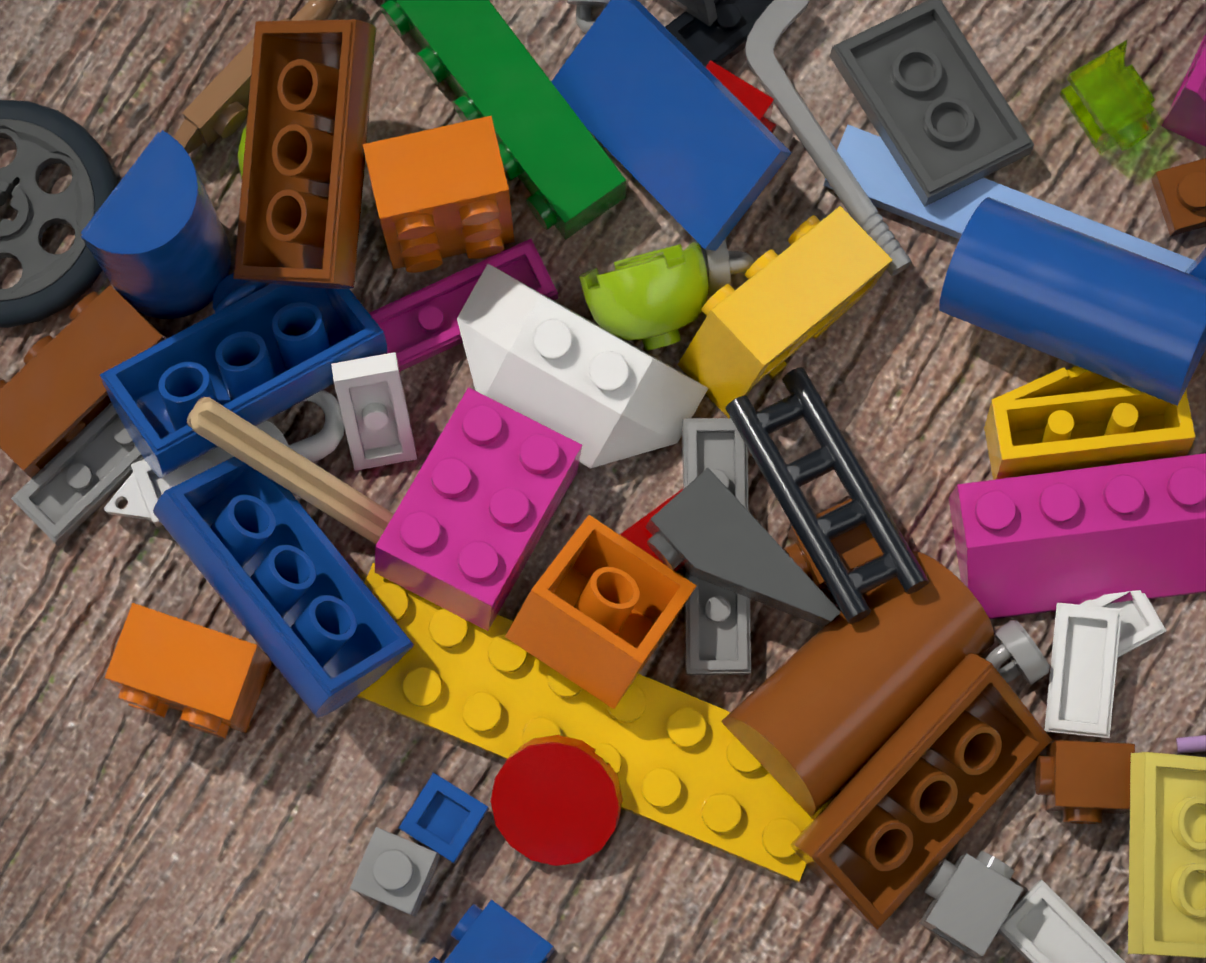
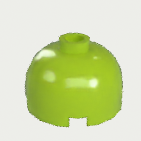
(649, 294)

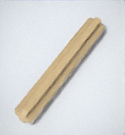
(288, 468)

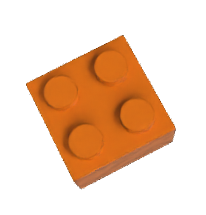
(600, 611)
(187, 668)

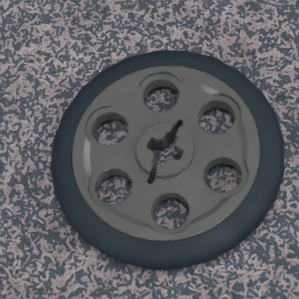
(48, 279)

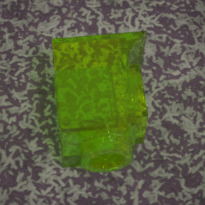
(1110, 101)

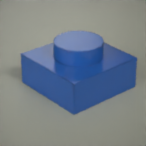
(444, 818)

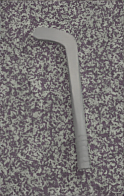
(772, 77)

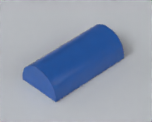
(161, 235)
(1078, 299)
(247, 358)
(284, 582)

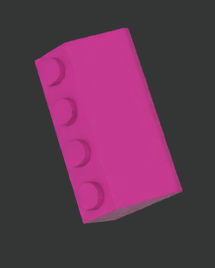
(1082, 535)

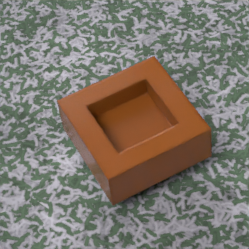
(1182, 196)

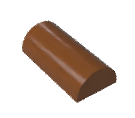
(305, 153)
(859, 683)
(922, 791)

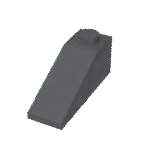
(725, 545)

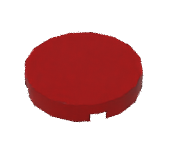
(556, 800)

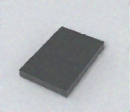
(931, 100)

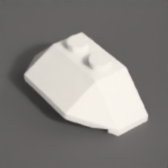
(571, 372)

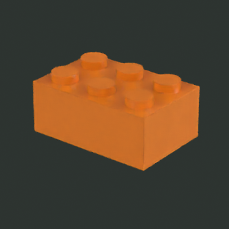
(441, 194)

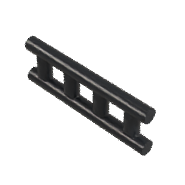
(818, 532)

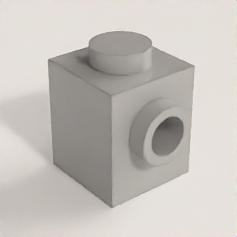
(970, 901)

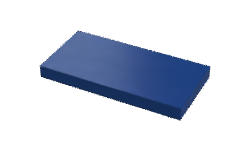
(669, 121)

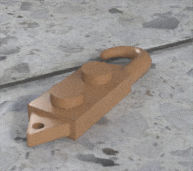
(223, 103)

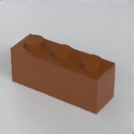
(62, 382)

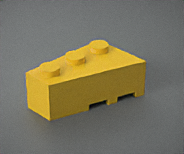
(782, 305)
(1081, 423)

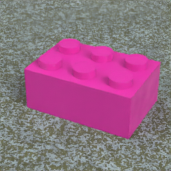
(477, 508)

